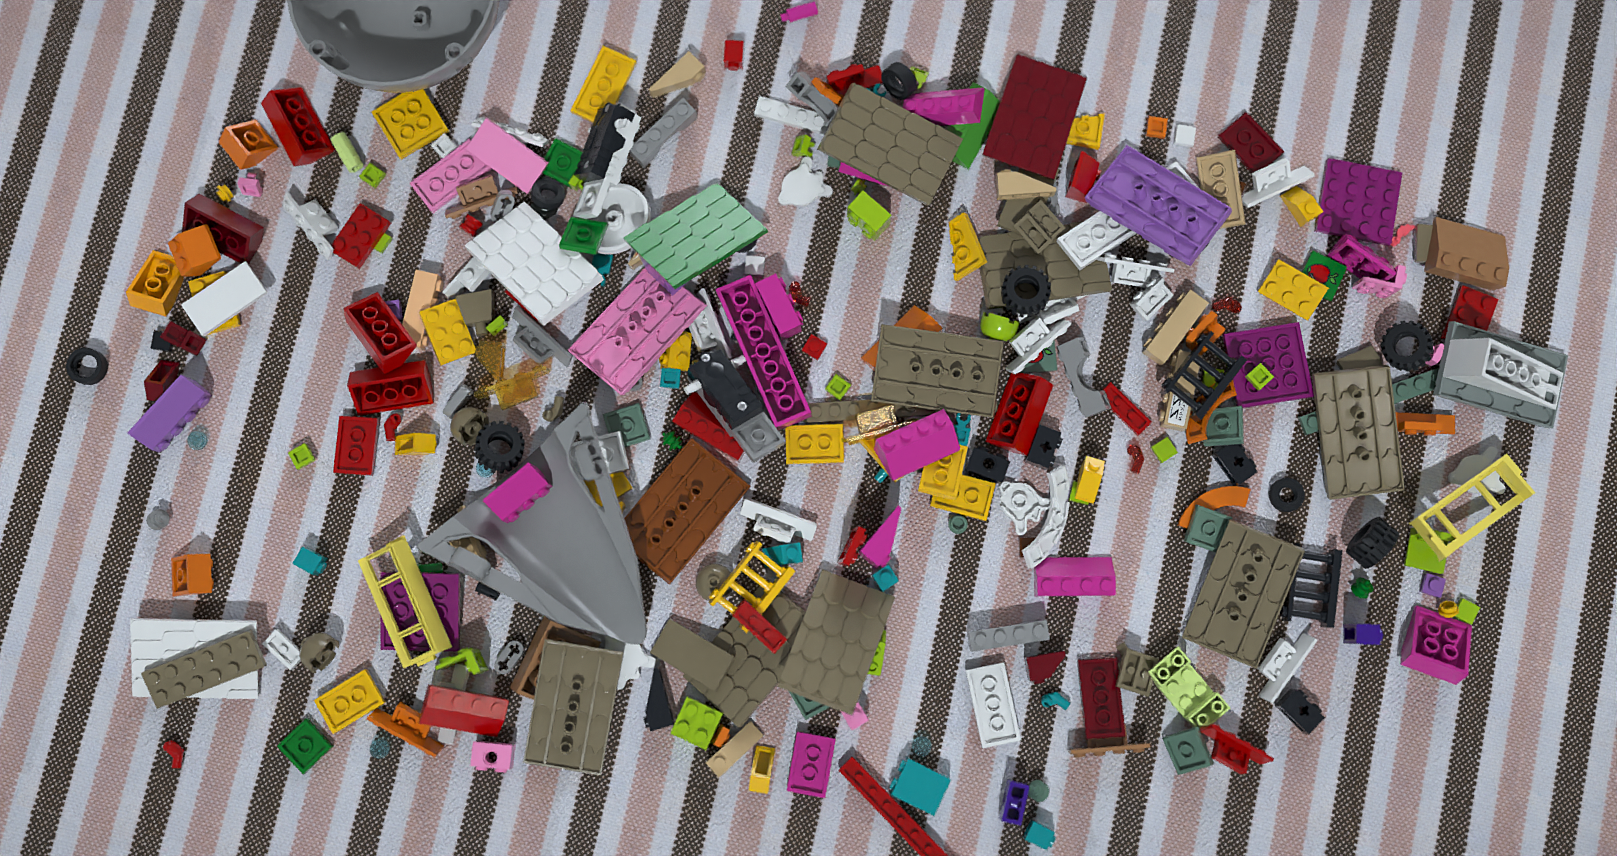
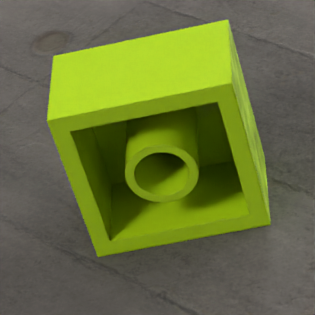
(868, 216)
(697, 723)

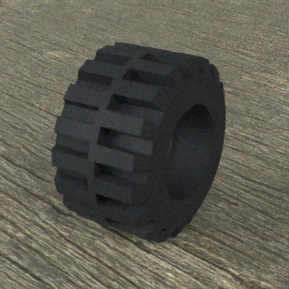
(1029, 276)
(1403, 330)
(504, 433)
(1372, 542)

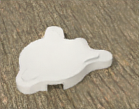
(802, 186)
(1473, 465)
(1021, 503)
(632, 659)

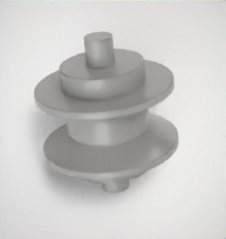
(157, 519)

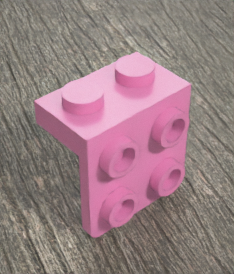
(1382, 288)

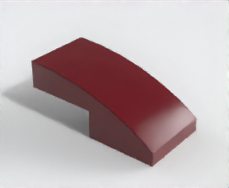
(182, 338)

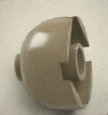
(467, 424)
(712, 577)
(318, 651)

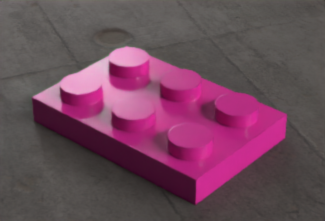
(811, 764)

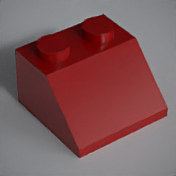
(1083, 177)

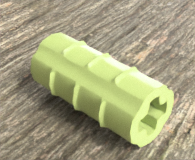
(347, 152)

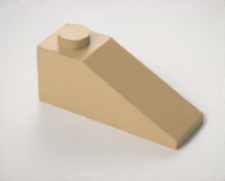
(681, 75)
(1018, 186)
(734, 749)

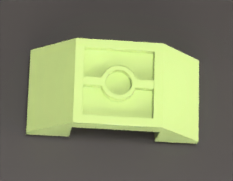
(1187, 690)

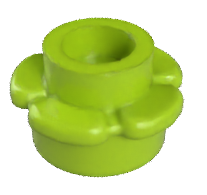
(859, 186)

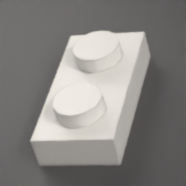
(283, 649)

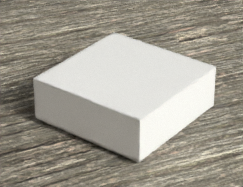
(1184, 135)
(443, 145)
(754, 265)

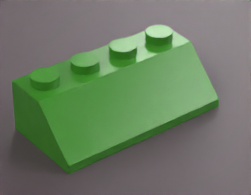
(975, 133)

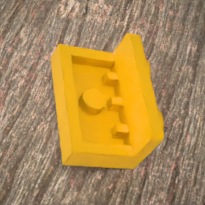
(678, 354)

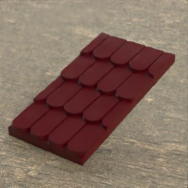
(1035, 117)

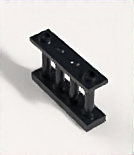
(1210, 394)
(1327, 597)

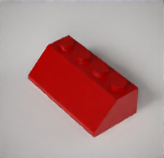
(297, 125)
(379, 332)
(398, 389)
(1019, 413)
(700, 422)
(463, 710)

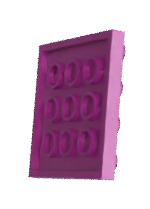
(1358, 201)
(1281, 353)
(445, 594)

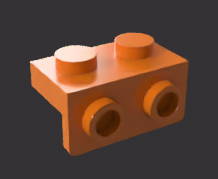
(1206, 324)

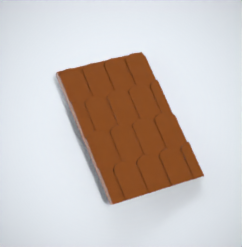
(682, 510)

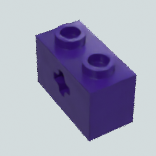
(1362, 634)
(1014, 802)

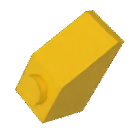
(1301, 205)
(415, 444)
(1089, 479)
(761, 769)

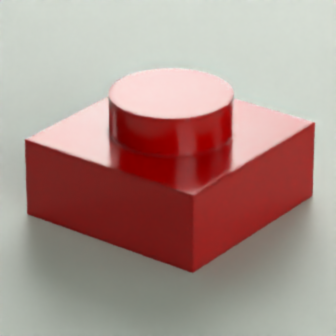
(814, 347)

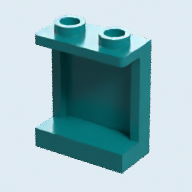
(919, 786)

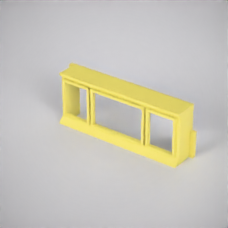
(1508, 472)
(419, 597)

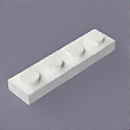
(790, 115)

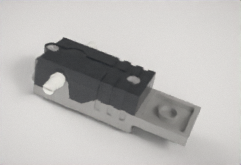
(733, 403)

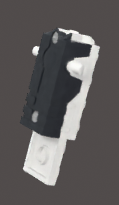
(604, 156)

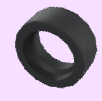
(906, 78)
(74, 359)

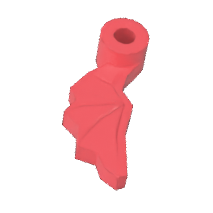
(1401, 232)

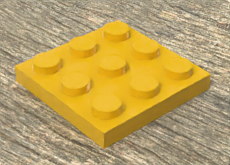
(410, 122)

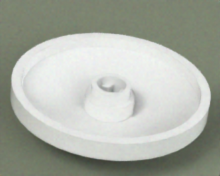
(624, 212)

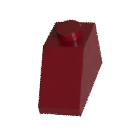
(160, 379)
(1042, 666)

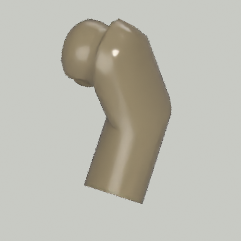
(556, 411)

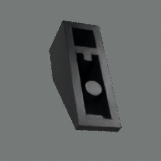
(658, 707)

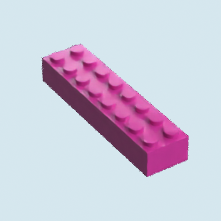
(763, 353)

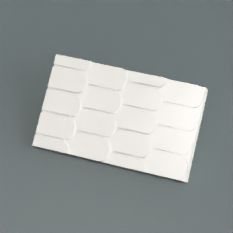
(528, 262)
(168, 639)

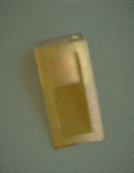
(492, 357)

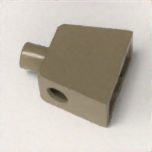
(477, 309)

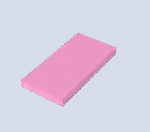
(507, 155)
(439, 182)

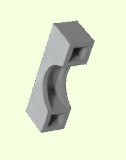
(805, 91)
(675, 120)
(1074, 356)
(1008, 635)

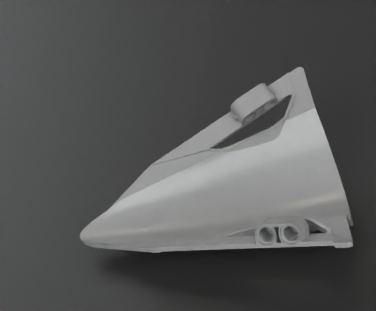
(565, 548)

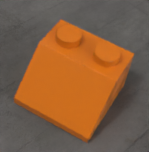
(247, 144)
(194, 251)
(191, 574)

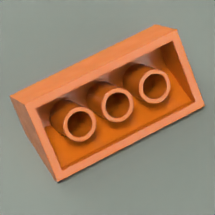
(915, 319)

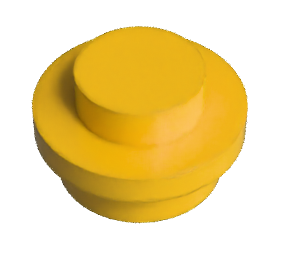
(224, 193)
(1448, 609)

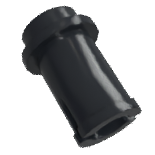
(487, 591)

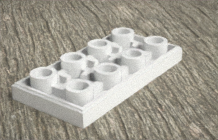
(224, 298)

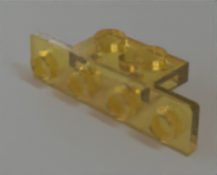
(514, 390)
(875, 422)

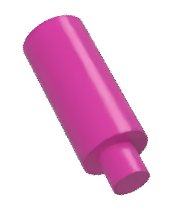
(800, 12)

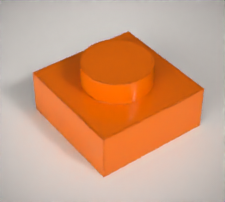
(1156, 127)
(721, 736)

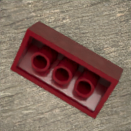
(232, 232)

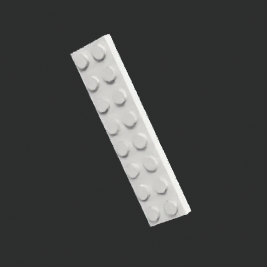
(1100, 233)

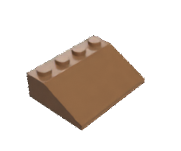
(1467, 255)
(527, 674)

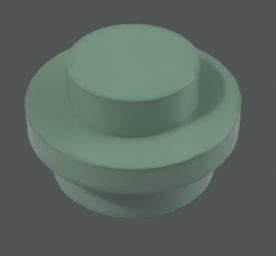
(957, 524)

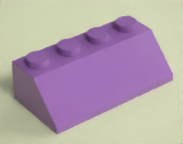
(170, 414)

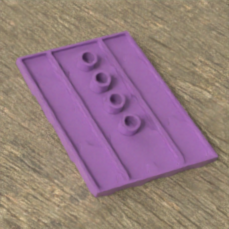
(1158, 205)

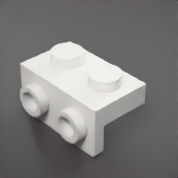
(1151, 299)

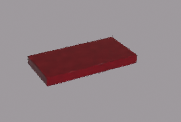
(1101, 698)

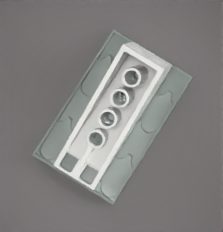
(1500, 375)

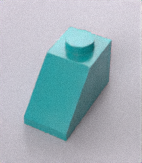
(784, 554)

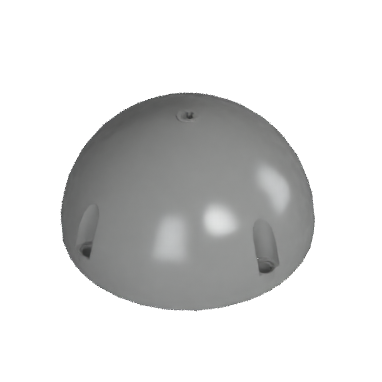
(385, 43)

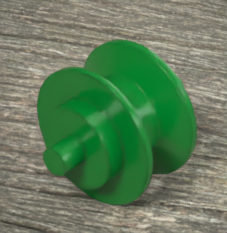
(672, 440)
(1362, 588)

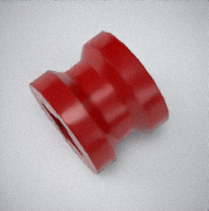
(470, 225)

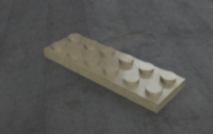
(204, 669)

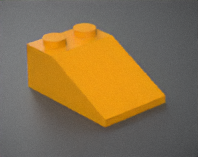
(156, 284)

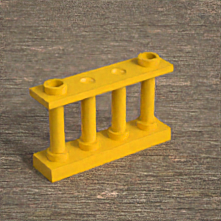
(771, 589)

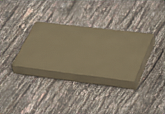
(1016, 208)
(693, 655)

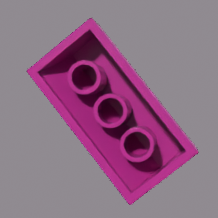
(948, 106)
(917, 445)
(1075, 577)

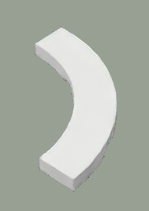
(1055, 521)

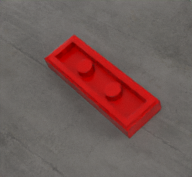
(1126, 410)
(759, 626)

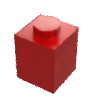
(733, 55)

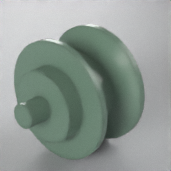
(1038, 791)

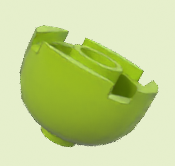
(998, 327)

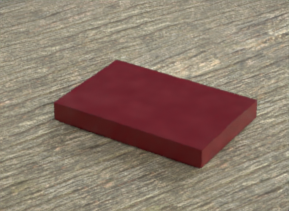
(1251, 143)

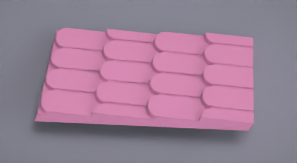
(635, 331)

